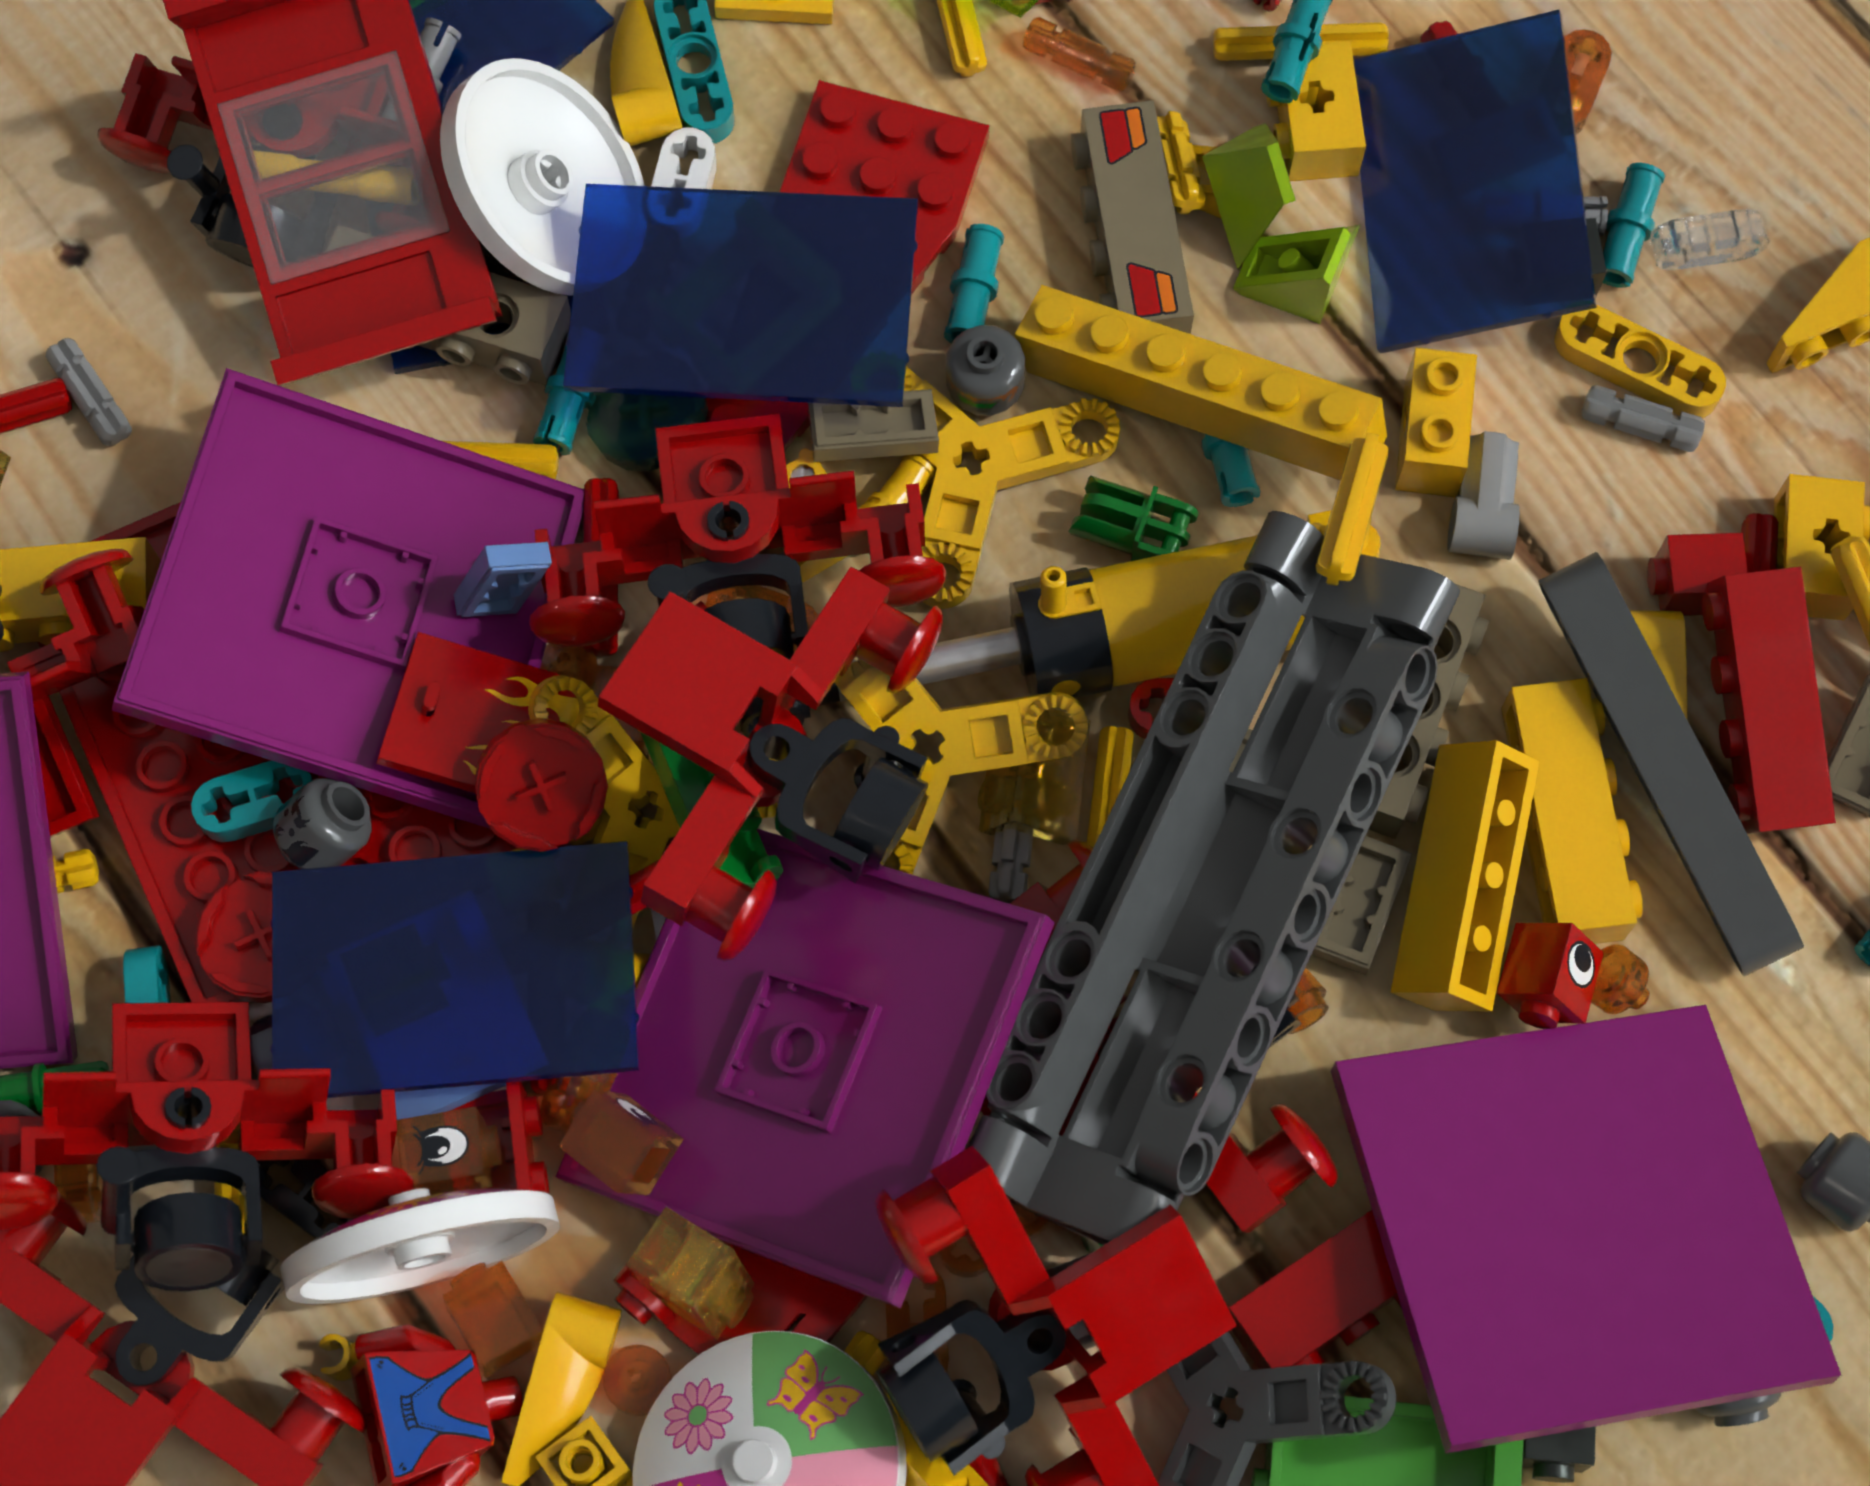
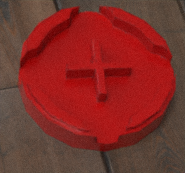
(540, 784)
(236, 938)

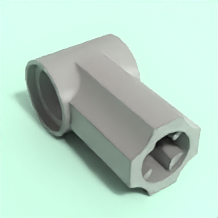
(1484, 512)

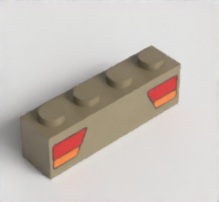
(1132, 214)

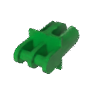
(1123, 518)

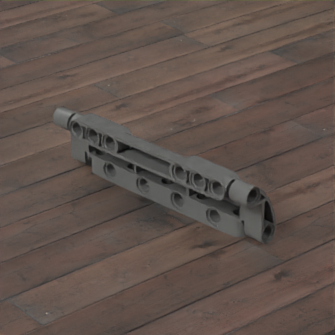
(1208, 881)

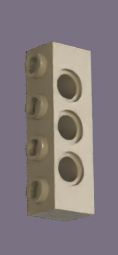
(527, 347)
(1460, 635)

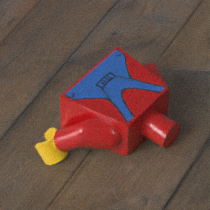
(422, 1404)

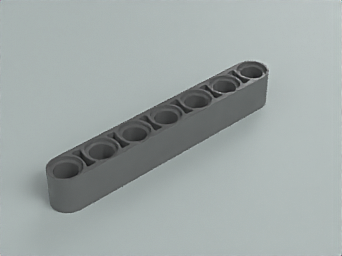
(1671, 764)

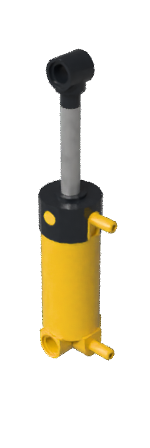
(1095, 625)

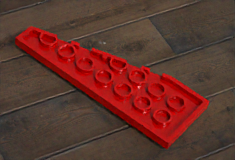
(877, 149)

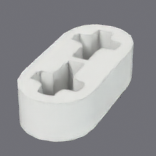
(676, 146)

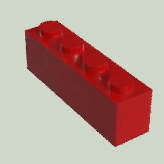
(1769, 700)
(1317, 1300)

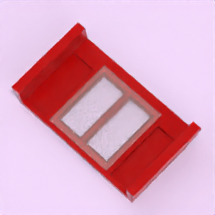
(337, 176)

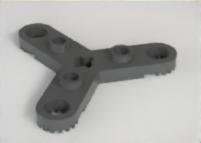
(1277, 1407)

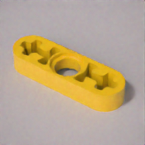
(1647, 385)

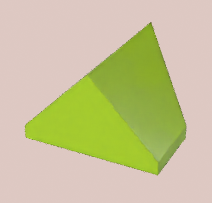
(1248, 186)
(1296, 270)

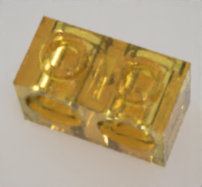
(693, 1274)

